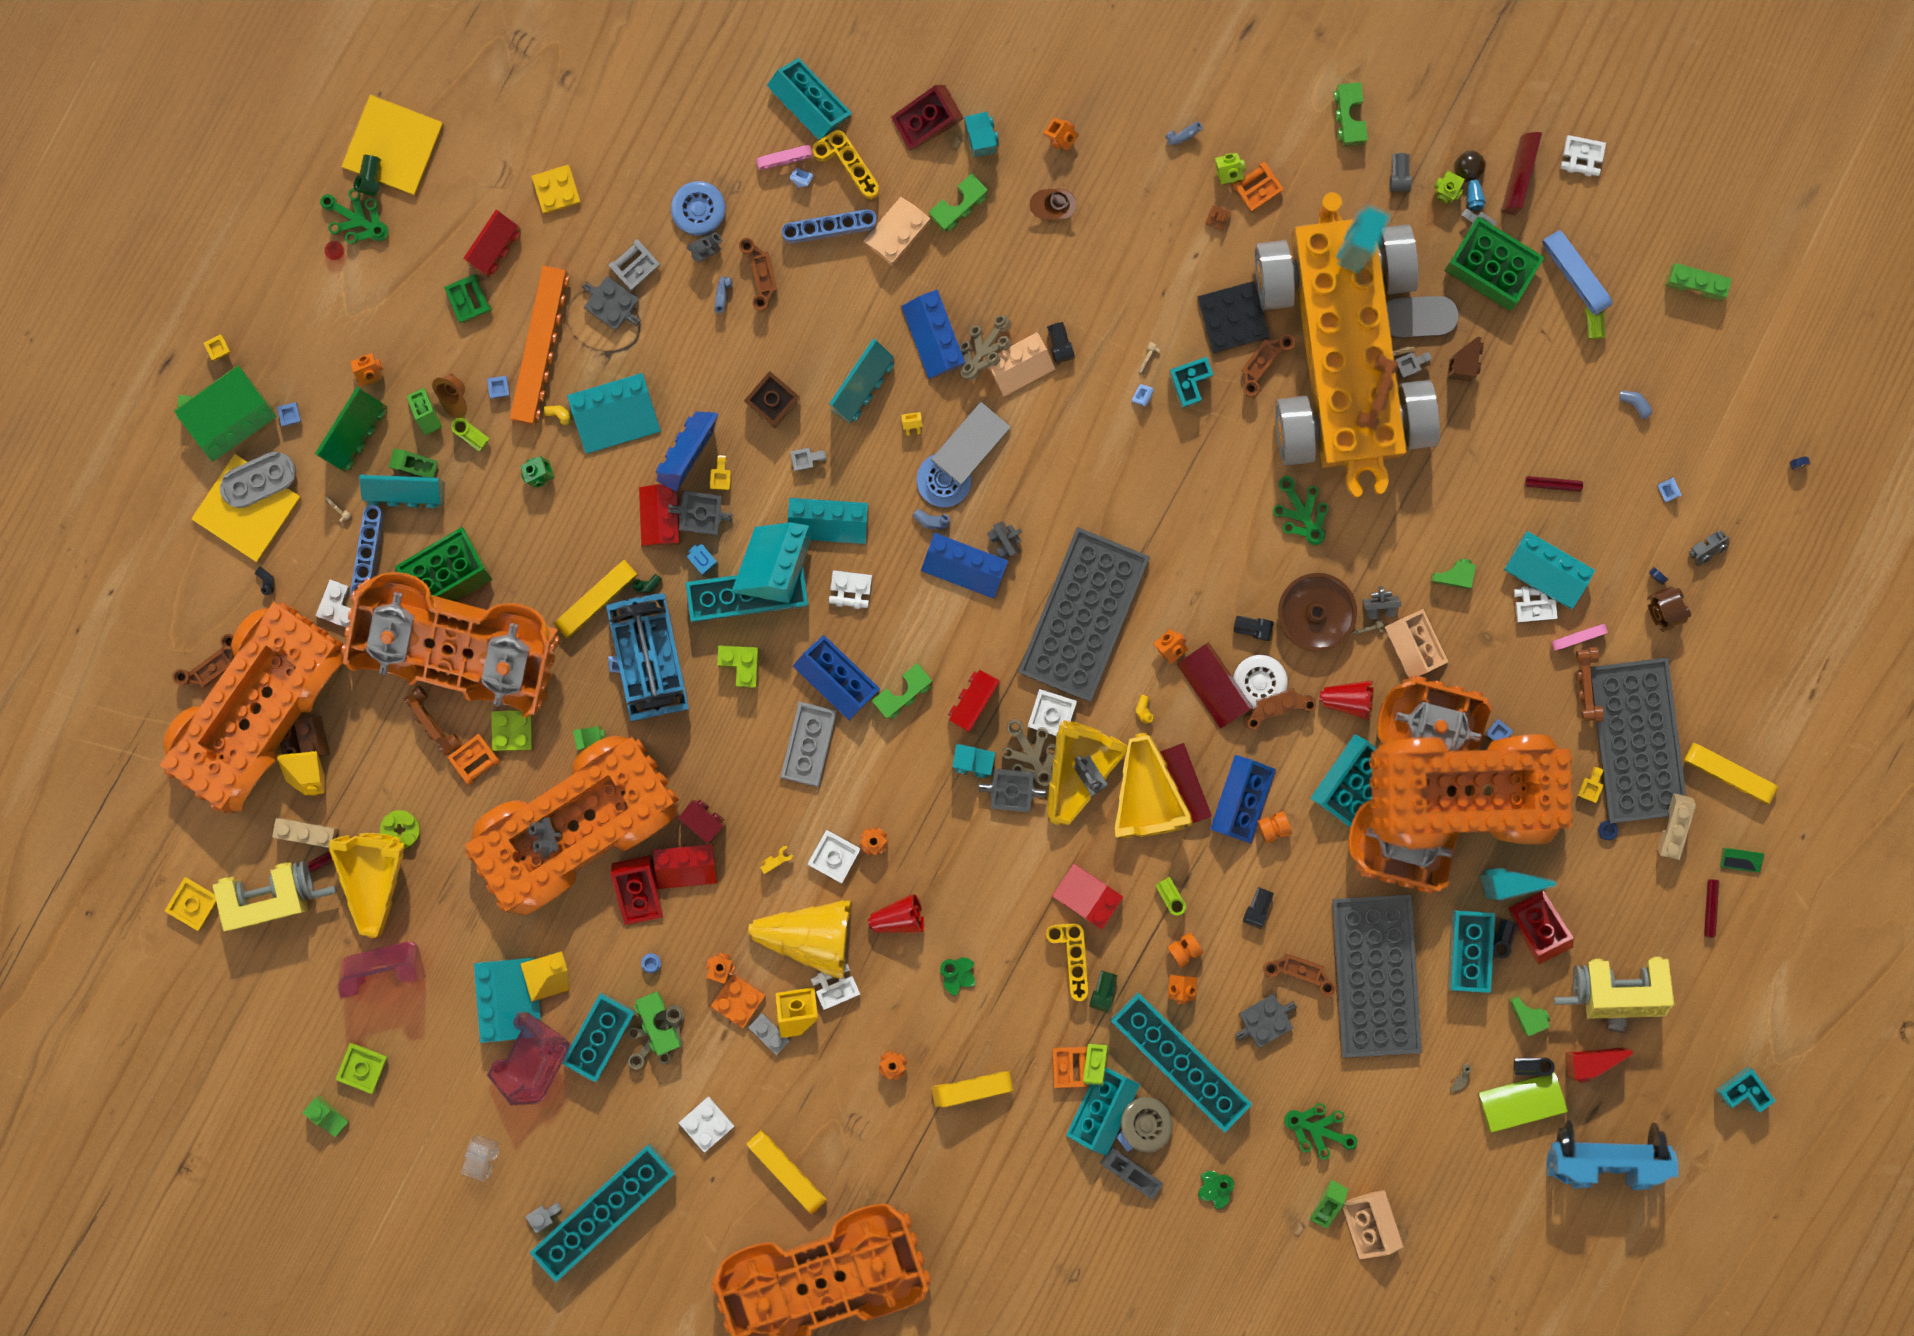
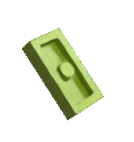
(1095, 1064)

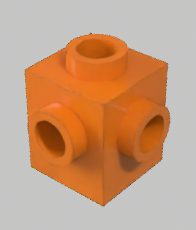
(1061, 134)
(367, 369)
(1171, 645)
(881, 841)
(720, 975)
(1182, 988)
(888, 1058)

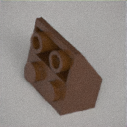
(1465, 363)
(306, 736)

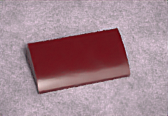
(1521, 173)
(1214, 685)
(1185, 778)

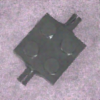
(611, 303)
(700, 513)
(1012, 790)
(1266, 1020)

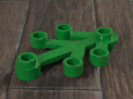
(356, 219)
(1303, 513)
(1317, 1129)

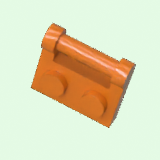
(1260, 192)
(469, 754)
(1064, 1066)

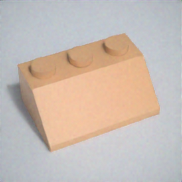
(897, 231)
(1021, 364)
(1416, 644)
(1372, 1225)

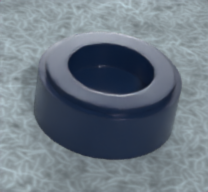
(1799, 463)
(1658, 576)
(1607, 830)

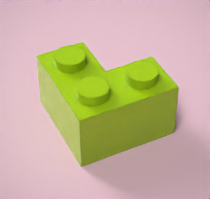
(744, 659)

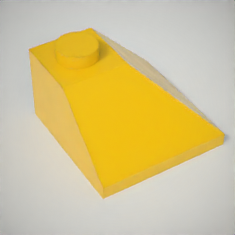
(303, 772)
(546, 976)
(796, 1011)

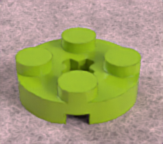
(407, 821)

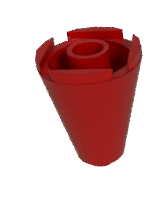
(1349, 698)
(898, 917)

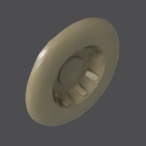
(1146, 1125)

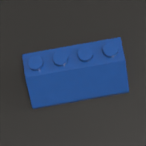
(933, 334)
(686, 450)
(964, 565)
(836, 677)
(1243, 799)

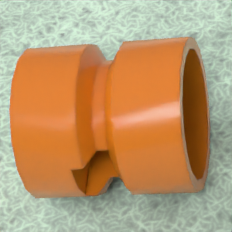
(1274, 827)
(1185, 949)

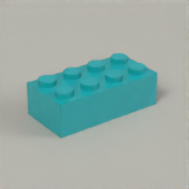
(1471, 951)
(598, 1037)

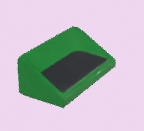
(1741, 860)

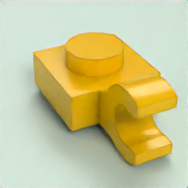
(720, 477)
(1590, 788)
(770, 863)

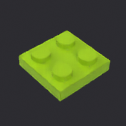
(511, 731)
(361, 1068)

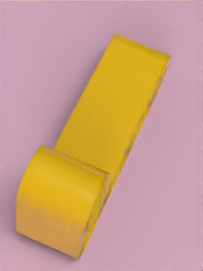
(850, 166)
(1072, 962)
(972, 1089)

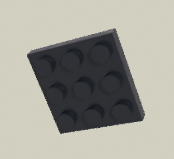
(1233, 317)

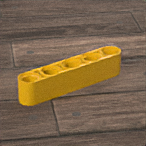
(595, 599)
(1731, 773)
(786, 1172)

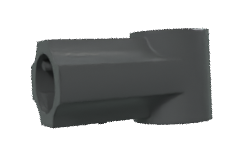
(1400, 179)

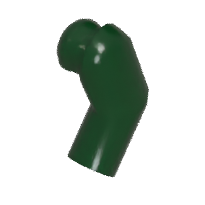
(647, 586)

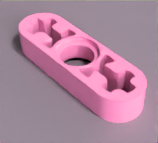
(784, 157)
(1579, 637)

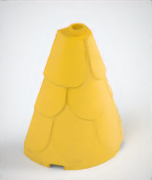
(1067, 790)
(1148, 793)
(368, 875)
(808, 935)

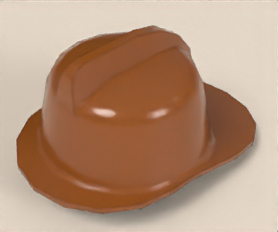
(1053, 204)
(450, 394)

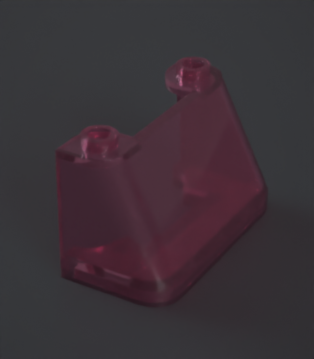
(402, 957)
(531, 1063)

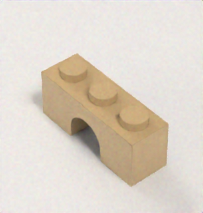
(1680, 818)
(304, 832)

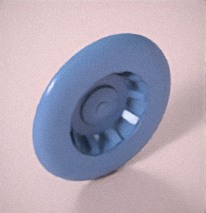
(698, 208)
(941, 482)

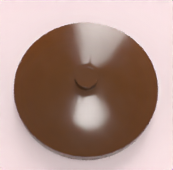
(1317, 612)

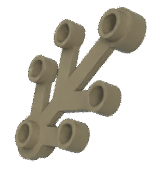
(972, 367)
(1031, 756)
(668, 1021)

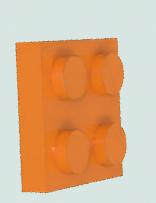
(738, 1000)

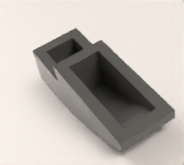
(1131, 1173)

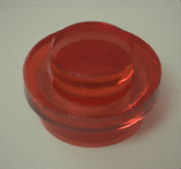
(334, 250)

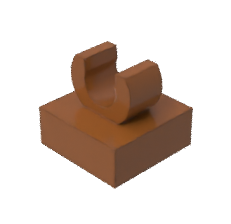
(1218, 217)

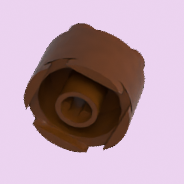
(1668, 608)

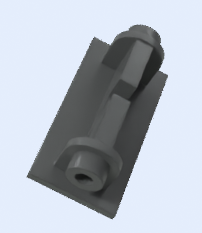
(1717, 544)
(1089, 774)

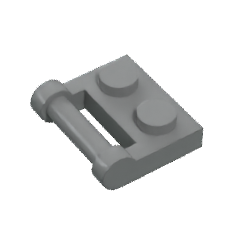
(638, 269)

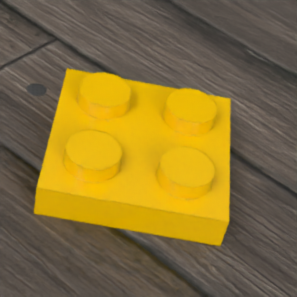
(556, 189)
(191, 904)

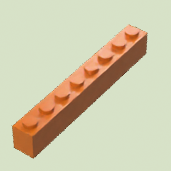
(539, 345)

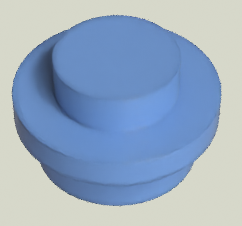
(651, 963)

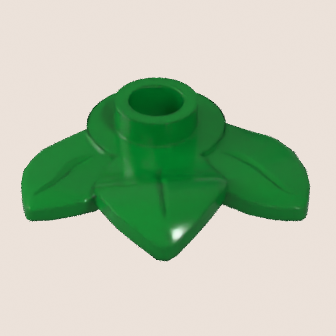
(960, 976)
(1213, 1190)

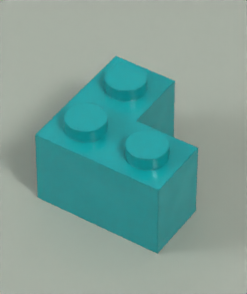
(981, 135)
(1185, 379)
(973, 760)
(1745, 1086)

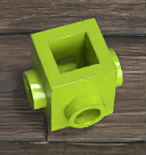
(1229, 168)
(1449, 181)

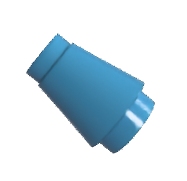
(1475, 196)

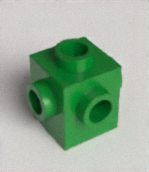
(537, 472)

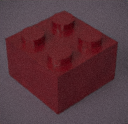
(702, 821)

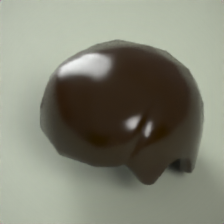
(1470, 165)

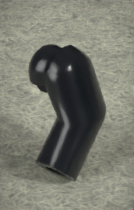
(268, 583)

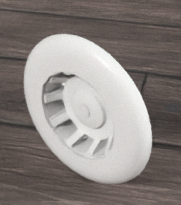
(1260, 681)

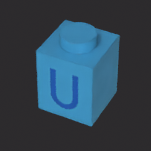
(701, 559)

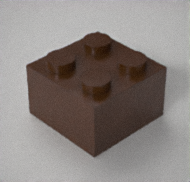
(772, 399)

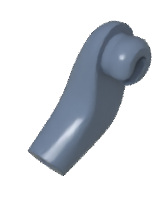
(1184, 135)
(721, 293)
(1638, 402)
(932, 522)

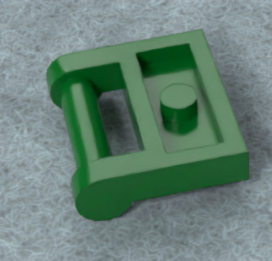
(461, 299)

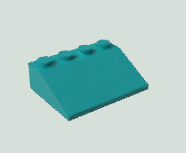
(861, 382)
(614, 413)
(773, 561)
(1347, 782)
(1501, 884)
(500, 996)

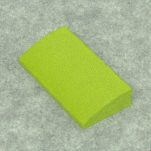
(1522, 1102)

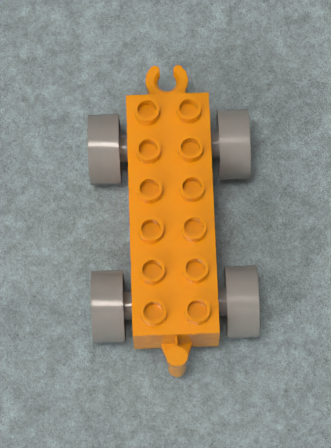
(1343, 335)

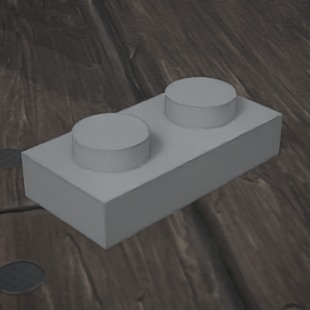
(768, 1033)

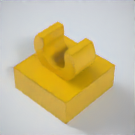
(217, 347)
(911, 421)

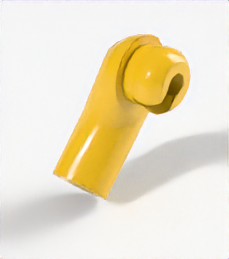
(560, 412)
(1142, 710)

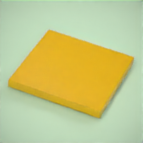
(398, 138)
(245, 528)

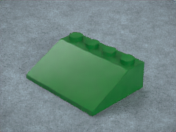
(1494, 264)
(225, 413)
(351, 430)
(448, 567)

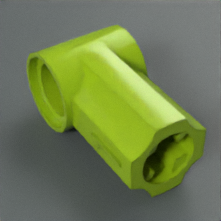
(1595, 324)
(471, 434)
(1170, 894)

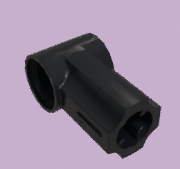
(1062, 348)
(1257, 628)
(1256, 912)
(1504, 936)
(1531, 1066)

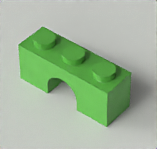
(1350, 131)
(947, 216)
(1708, 283)
(917, 682)
(661, 1039)

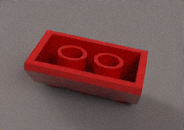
(492, 244)
(656, 523)
(973, 700)
(685, 866)

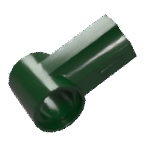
(367, 180)
(1102, 996)

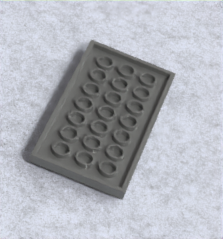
(1083, 614)
(1638, 739)
(1376, 975)

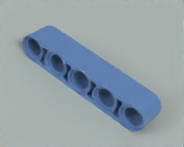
(837, 220)
(1577, 272)
(365, 543)

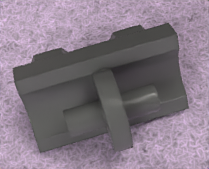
(705, 247)
(1008, 537)
(1382, 600)
(546, 837)

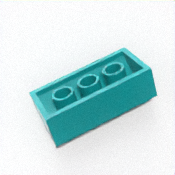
(808, 98)
(402, 490)
(831, 519)
(1549, 570)
(1102, 1112)

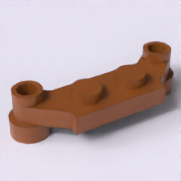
(762, 273)
(1262, 359)
(1379, 400)
(210, 668)
(1583, 676)
(1277, 705)
(433, 731)
(1303, 970)

